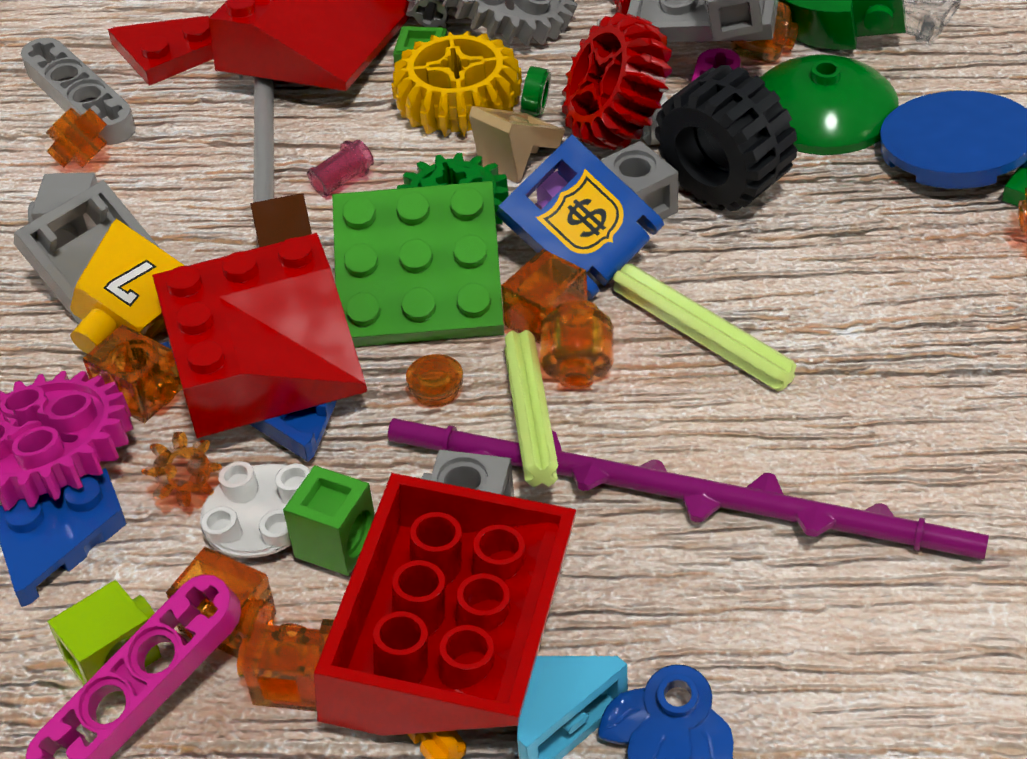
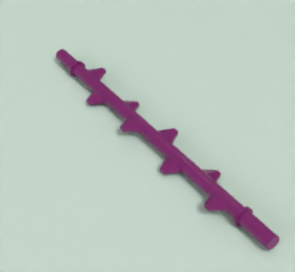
(706, 496)

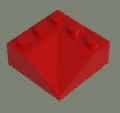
(258, 334)

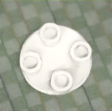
(247, 508)

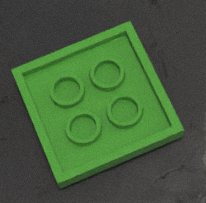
(418, 263)

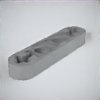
(81, 87)

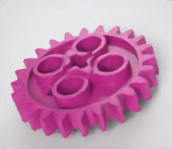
(58, 434)

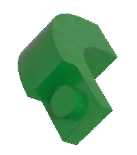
(840, 22)

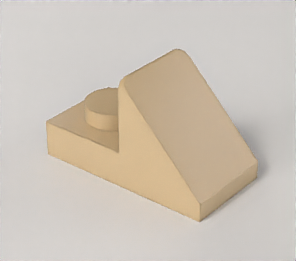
(510, 138)

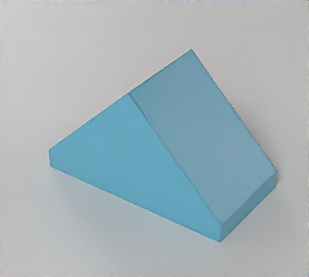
(567, 702)

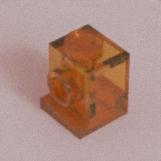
(282, 664)

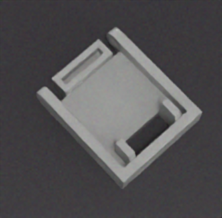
(64, 266)

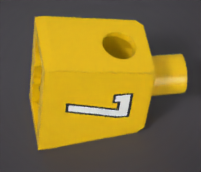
(119, 288)

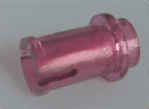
(341, 167)

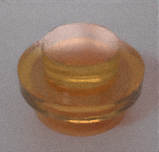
(434, 379)

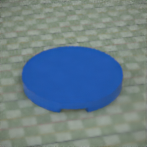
(956, 138)

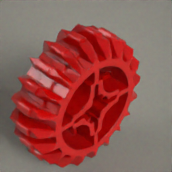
(616, 81)

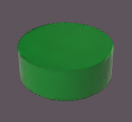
(535, 91)

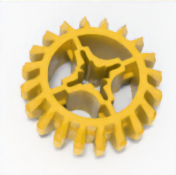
(450, 75)

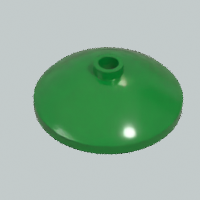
(832, 102)

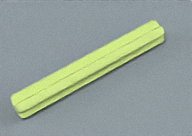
(705, 327)
(530, 409)

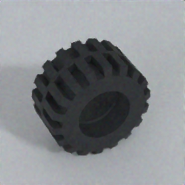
(726, 137)

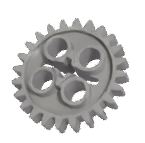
(517, 17)

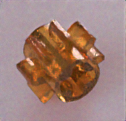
(76, 137)
(198, 467)

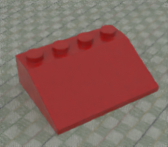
(303, 39)
(442, 611)

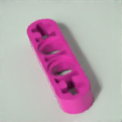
(127, 673)

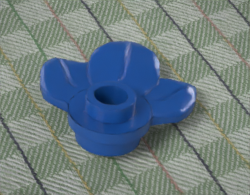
(666, 731)

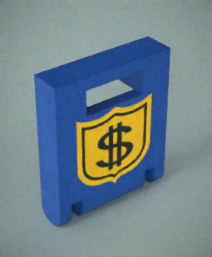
(587, 220)

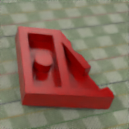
(164, 47)

